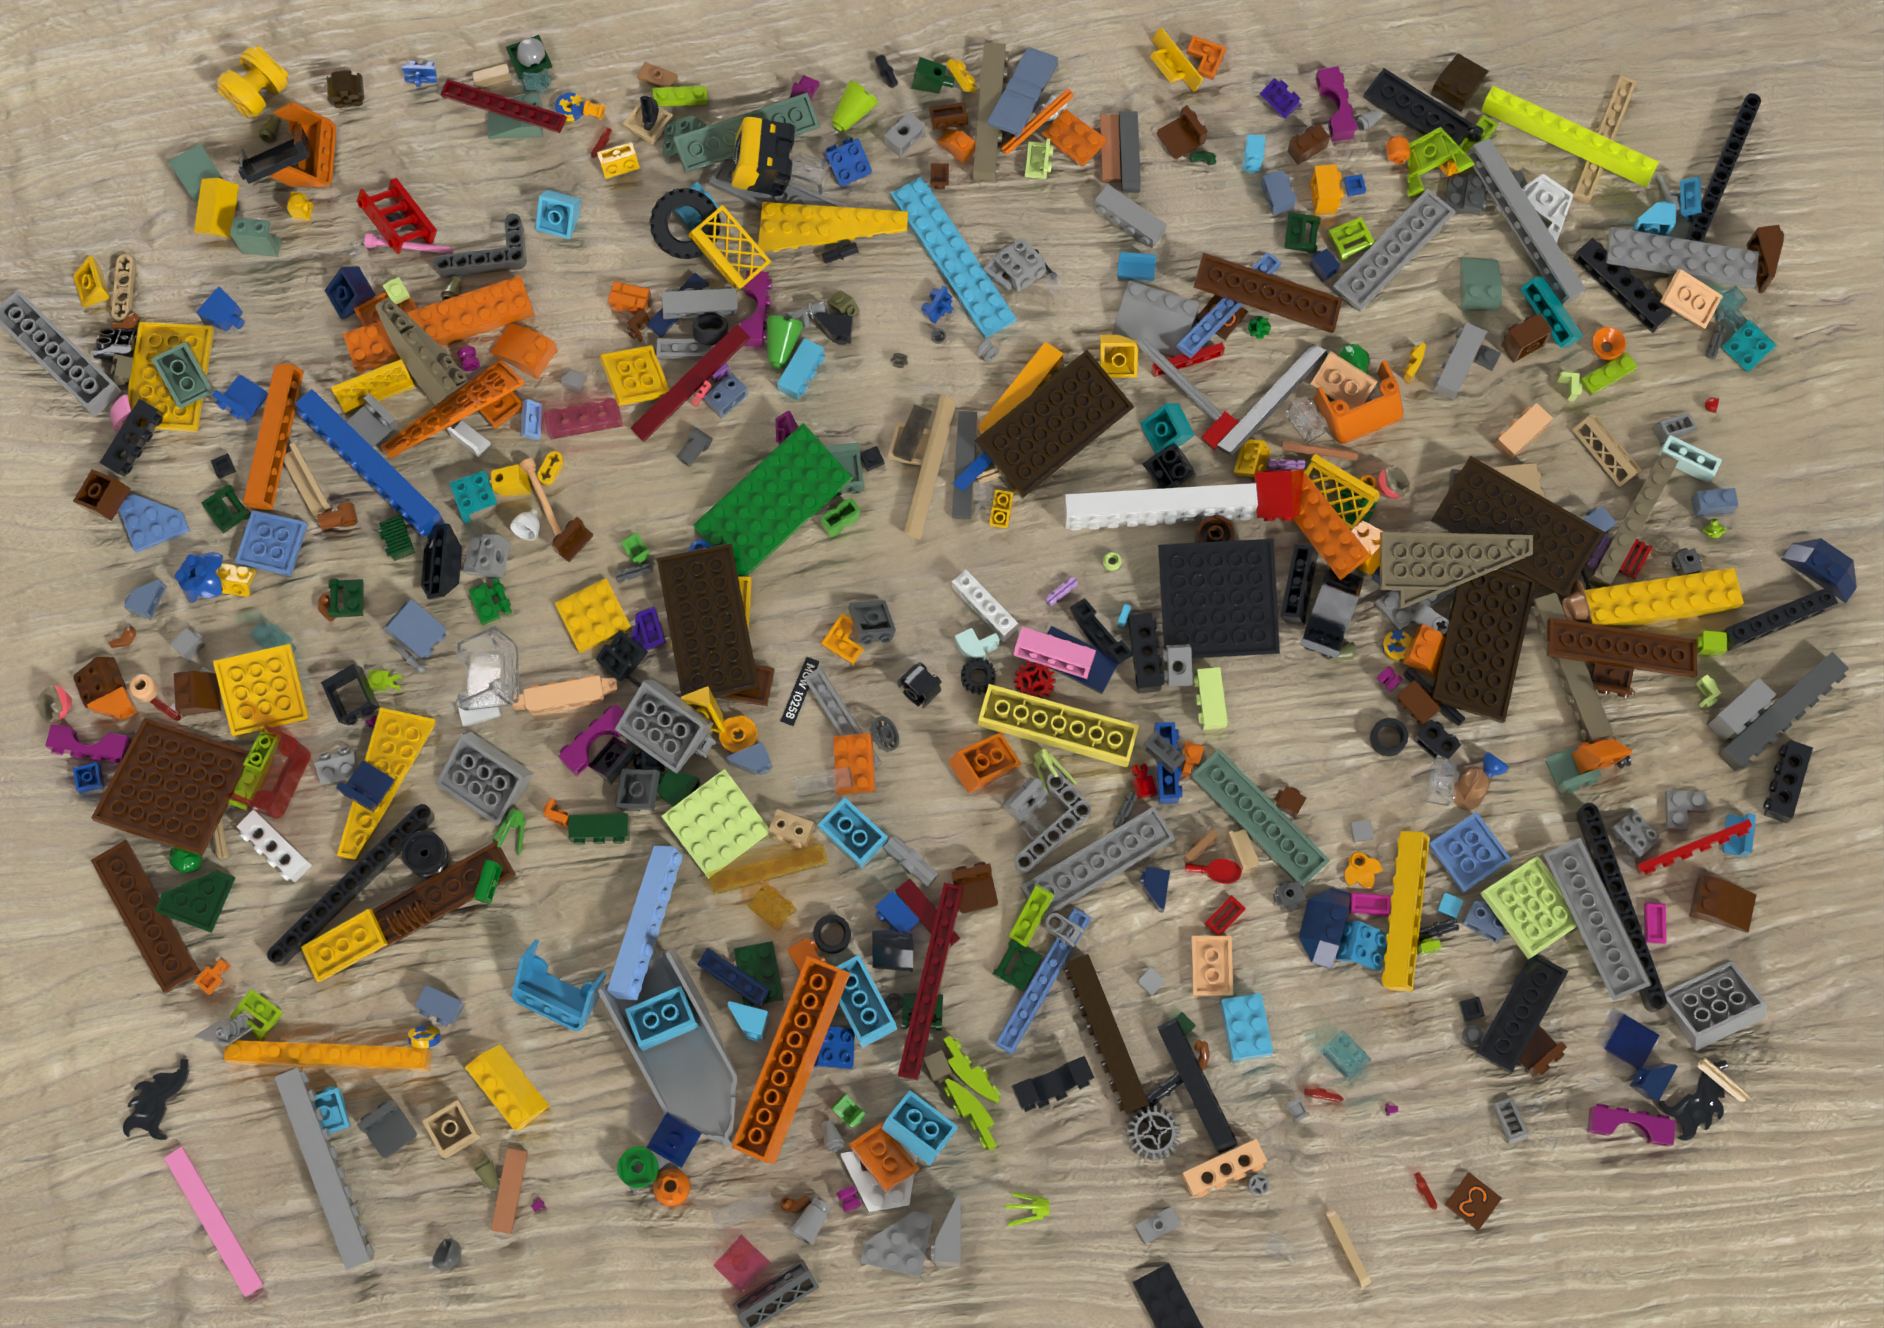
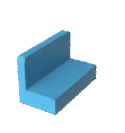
(1690, 197)
(1136, 266)
(1743, 845)

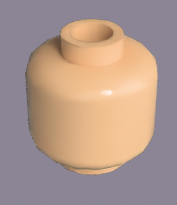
(143, 688)

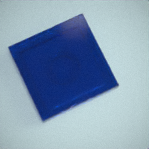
(1631, 1042)
(674, 1139)

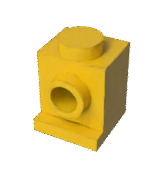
(300, 206)

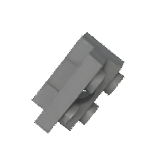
(487, 556)
(1017, 804)

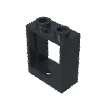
(342, 678)

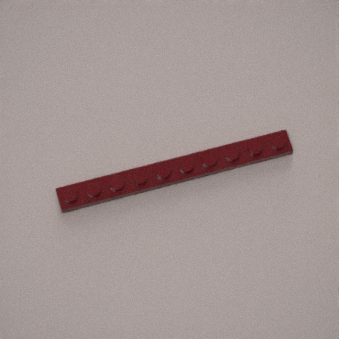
(930, 981)

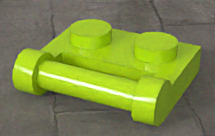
(1348, 233)
(262, 1010)

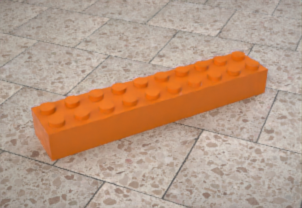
(445, 321)
(790, 1060)

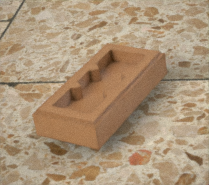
(656, 76)
(1199, 846)

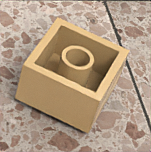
(451, 1129)

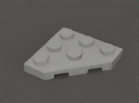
(900, 1245)

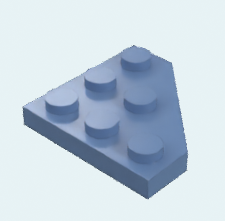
(150, 522)

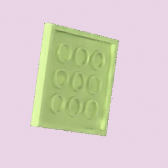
(716, 823)
(1531, 907)

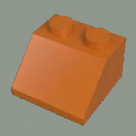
(1425, 650)
(1599, 754)

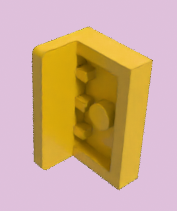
(236, 579)

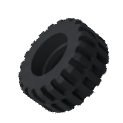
(662, 212)

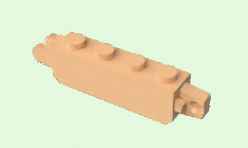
(565, 695)

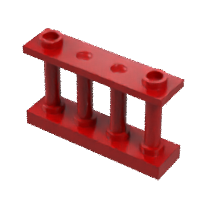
(404, 203)

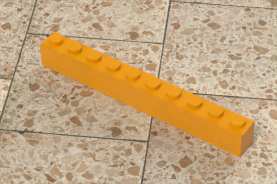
(328, 1055)

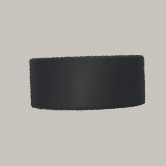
(709, 321)
(1391, 722)
(832, 919)

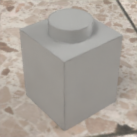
(187, 643)

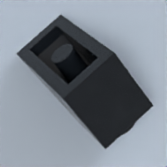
(836, 327)

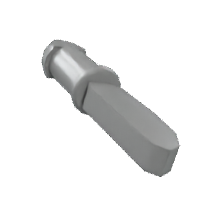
(409, 659)

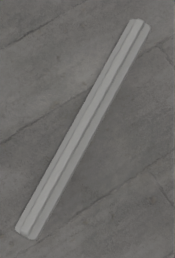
(1179, 379)

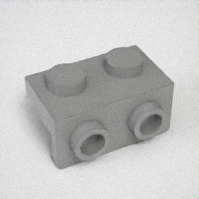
(336, 766)

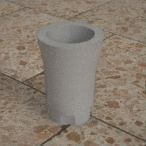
(810, 1221)

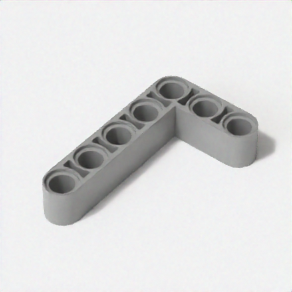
(1057, 827)

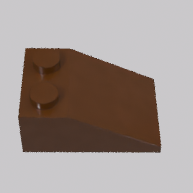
(1769, 243)
(1722, 903)

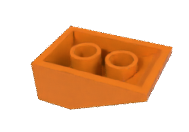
(525, 349)
(984, 762)

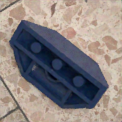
(1824, 566)
(1324, 926)

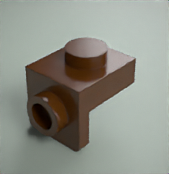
(939, 175)

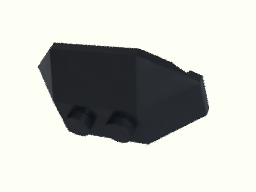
(441, 562)

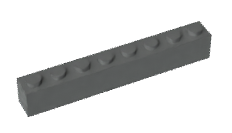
(1783, 711)

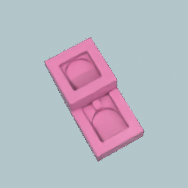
(120, 412)

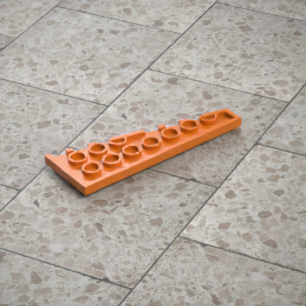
(474, 395)

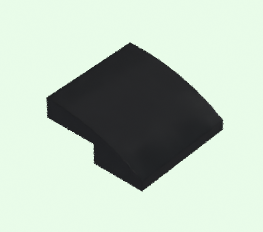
(621, 655)

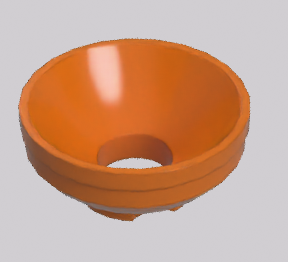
(1611, 336)
(682, 1189)

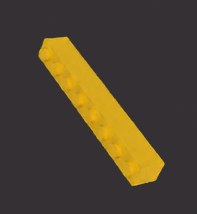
(1406, 911)

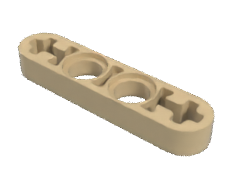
(123, 288)
(1347, 1248)

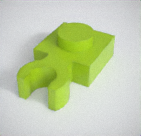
(380, 680)

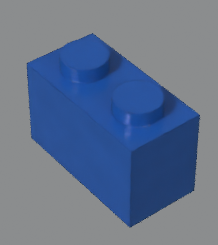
(896, 914)

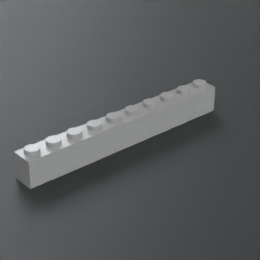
(1525, 221)
(324, 1168)

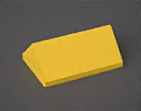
(216, 207)

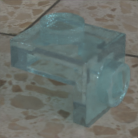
(536, 82)

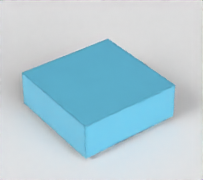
(1124, 616)
(1450, 905)

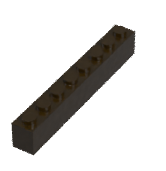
(1106, 1034)

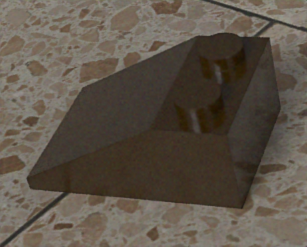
(1458, 82)

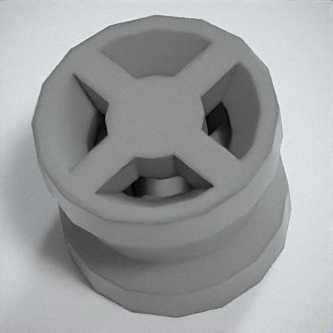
(988, 351)
(1261, 1183)

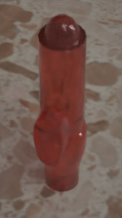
(602, 142)
(165, 709)
(1320, 1093)
(1424, 1190)

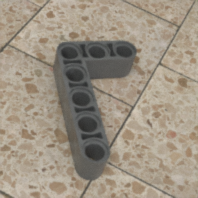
(488, 256)

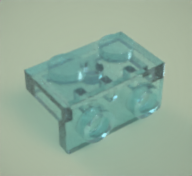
(1345, 1055)

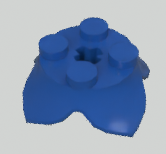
(198, 576)

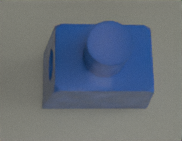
(221, 311)

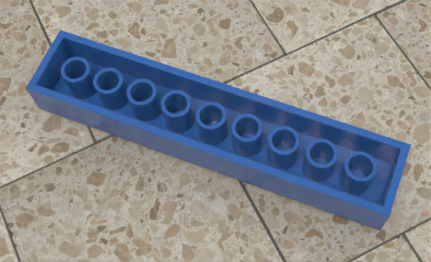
(368, 463)

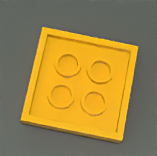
(634, 375)
(592, 615)

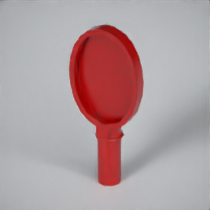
(1220, 870)

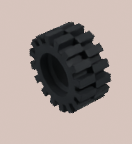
(974, 665)

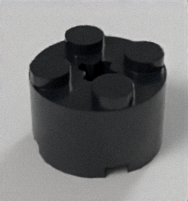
(920, 685)

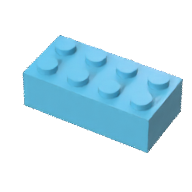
(864, 1004)

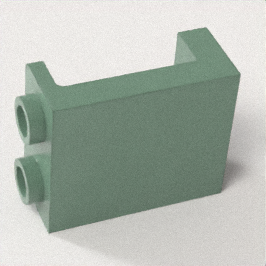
(192, 168)
(254, 237)
(849, 458)

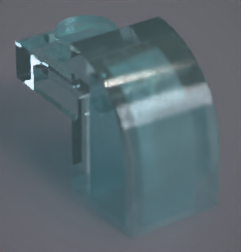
(1728, 308)

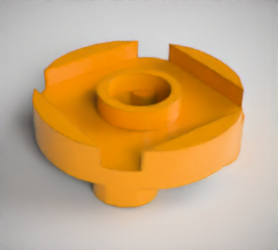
(737, 724)

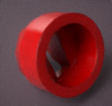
(1711, 404)

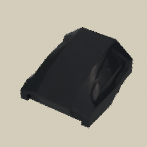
(114, 342)
(1169, 468)
(892, 950)

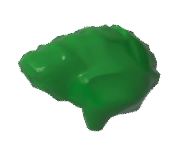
(1356, 356)
(184, 861)

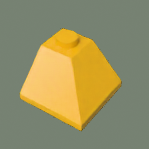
(1118, 356)

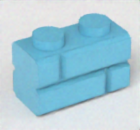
(1253, 153)

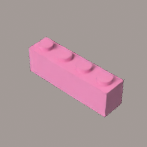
(1054, 652)

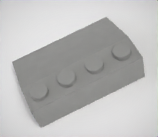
(1155, 316)
(663, 725)
(483, 777)
(1715, 1005)
(948, 1242)

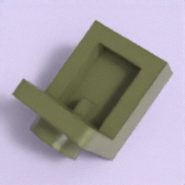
(843, 304)

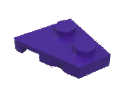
(648, 629)

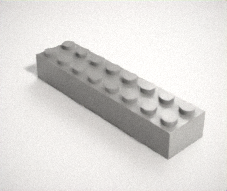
(57, 354)

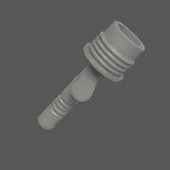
(1671, 197)
(814, 307)

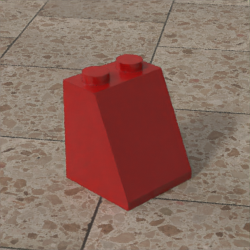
(1279, 493)

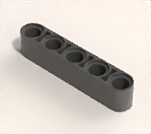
(1129, 152)

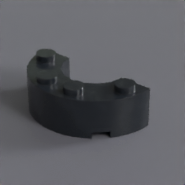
(1053, 1084)

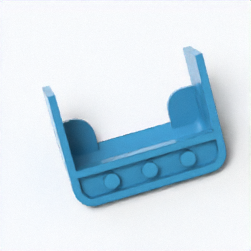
(552, 996)

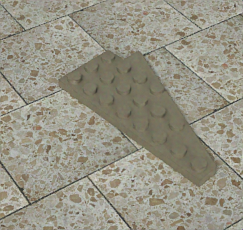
(1434, 562)

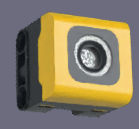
(763, 156)

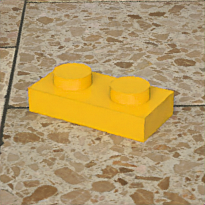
(964, 79)

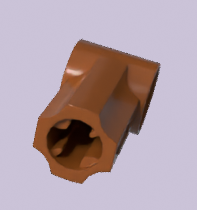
(344, 515)

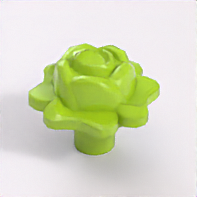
(1714, 529)

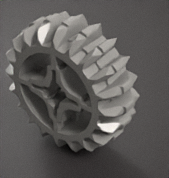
(1151, 1124)

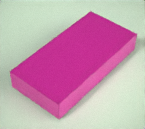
(1370, 904)
(1655, 923)

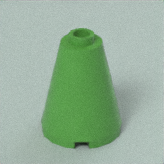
(781, 339)

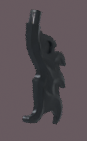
(150, 1103)
(1698, 1107)

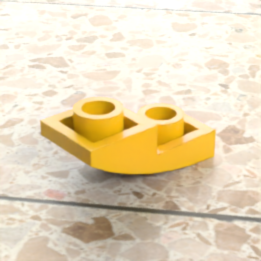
(1416, 358)
(1001, 509)

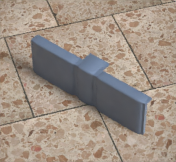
(1023, 91)

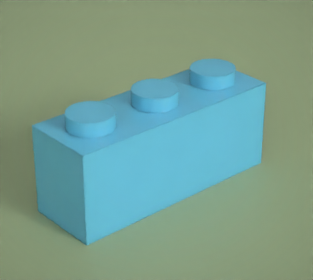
(801, 369)

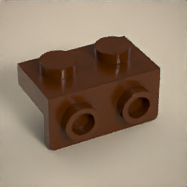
(948, 116)
(572, 539)

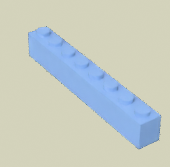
(645, 923)

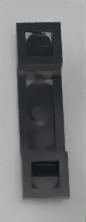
(1098, 634)

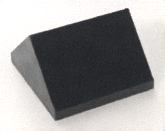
(612, 760)

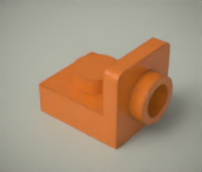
(558, 816)

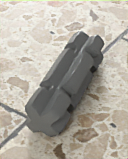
(1715, 341)
(633, 572)
(1125, 809)

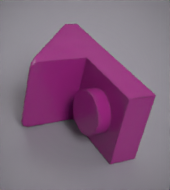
(805, 85)

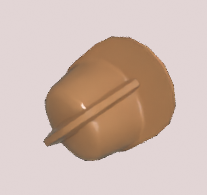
(1576, 605)
(1471, 788)

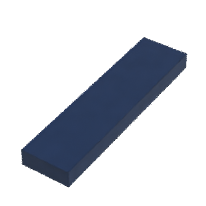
(660, 325)
(734, 977)

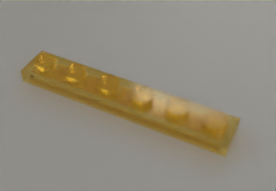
(768, 869)

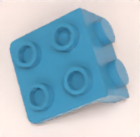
(1362, 945)

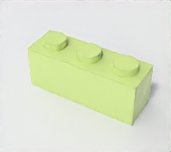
(1210, 698)

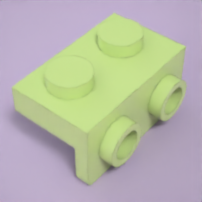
(1037, 159)

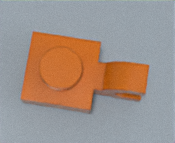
(1193, 756)
(211, 978)

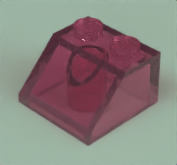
(742, 1264)

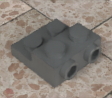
(1466, 194)
(871, 622)
(637, 790)

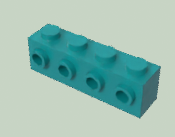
(1545, 301)

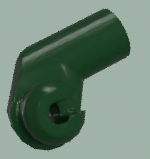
(1203, 155)

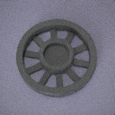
(884, 733)

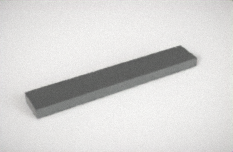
(964, 458)

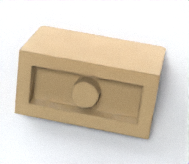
(1242, 850)

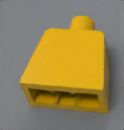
(510, 481)

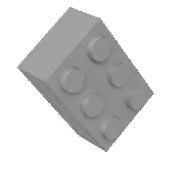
(1742, 711)

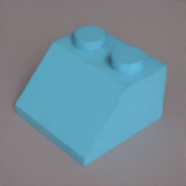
(557, 213)
(1658, 219)
(751, 1020)

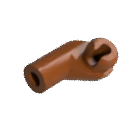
(128, 323)
(324, 605)
(126, 638)
(1204, 1053)
(794, 1206)

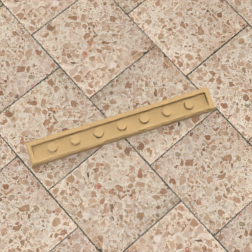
(1608, 128)
(930, 468)

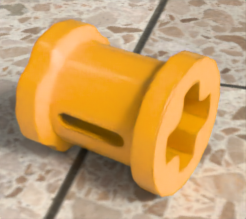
(594, 109)

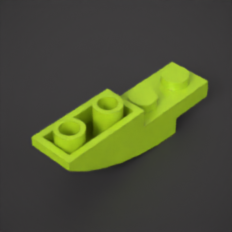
(256, 768)
(976, 1078)
(968, 1105)

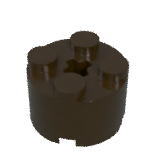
(345, 89)

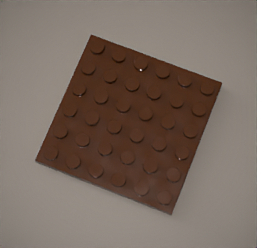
(171, 787)

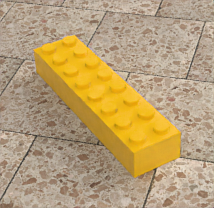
(1665, 599)

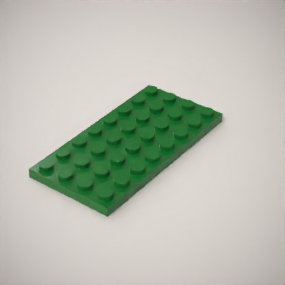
(774, 499)

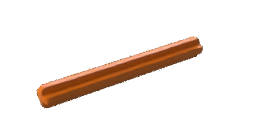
(1038, 120)

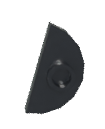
(649, 111)

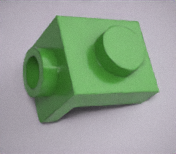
(635, 548)
(848, 1111)

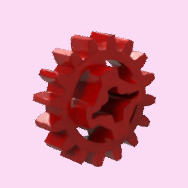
(1027, 678)

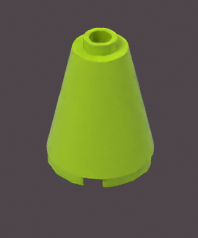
(852, 106)

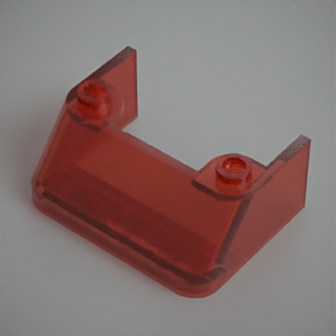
(275, 803)

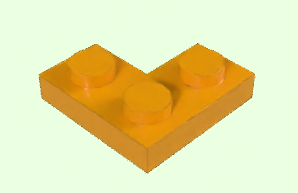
(839, 643)

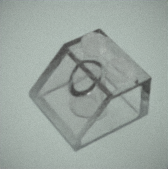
(810, 172)
(1306, 419)
(1441, 781)

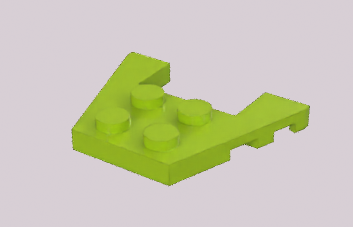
(1431, 152)

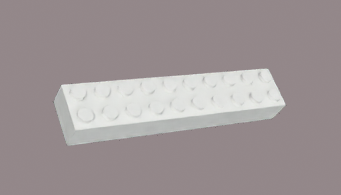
(1159, 506)

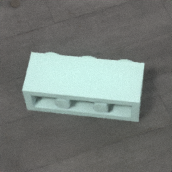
(1691, 459)

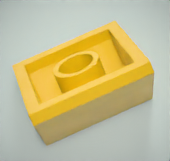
(90, 283)
(705, 703)

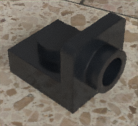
(645, 761)

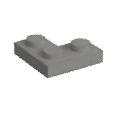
(1679, 803)

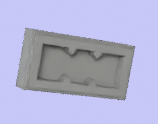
(1158, 1225)

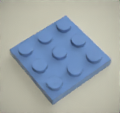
(271, 543)
(1469, 852)

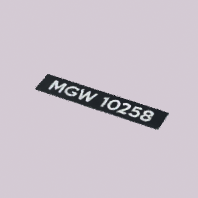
(799, 692)

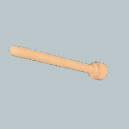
(529, 467)

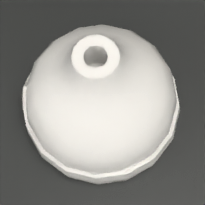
(526, 525)

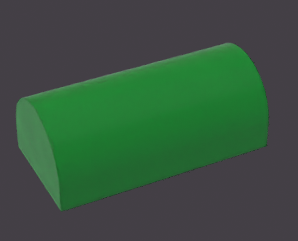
(488, 882)

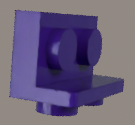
(1280, 98)

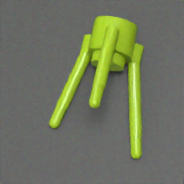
(1039, 1207)

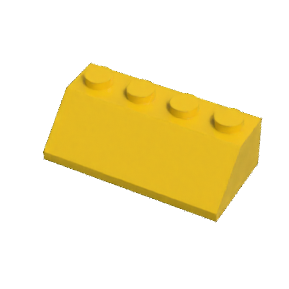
(507, 1087)

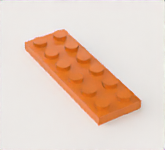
(1328, 531)

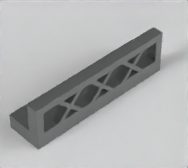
(773, 1292)

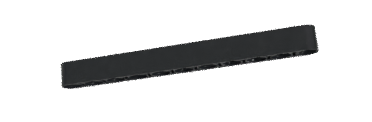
(1722, 170)
(341, 887)
(1621, 896)

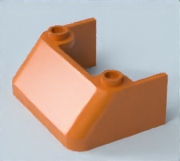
(321, 132)
(1364, 419)

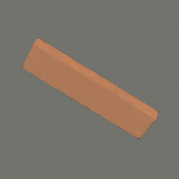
(1111, 150)
(1319, 450)
(509, 1191)

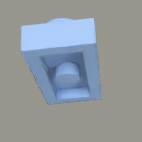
(531, 419)

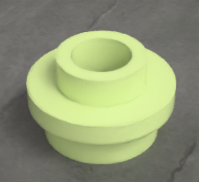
(1112, 555)

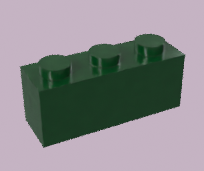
(599, 828)

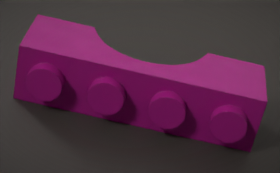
(1330, 84)
(758, 290)
(65, 740)
(577, 754)
(1658, 1129)

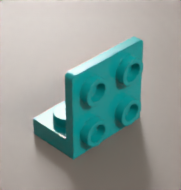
(1749, 345)
(473, 494)

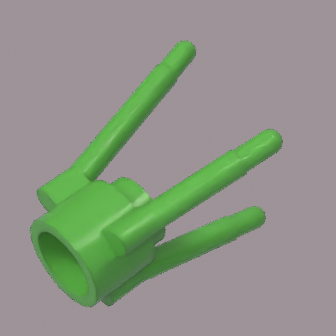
(512, 820)

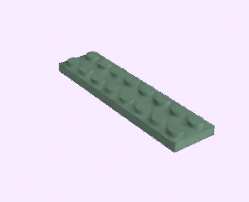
(718, 140)
(1260, 818)

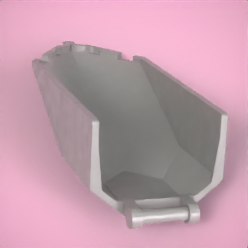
(691, 1071)

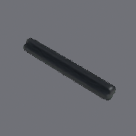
(1452, 713)

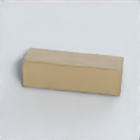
(491, 76)

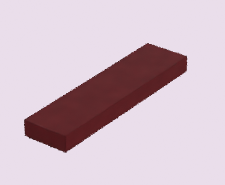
(920, 906)

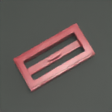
(700, 394)

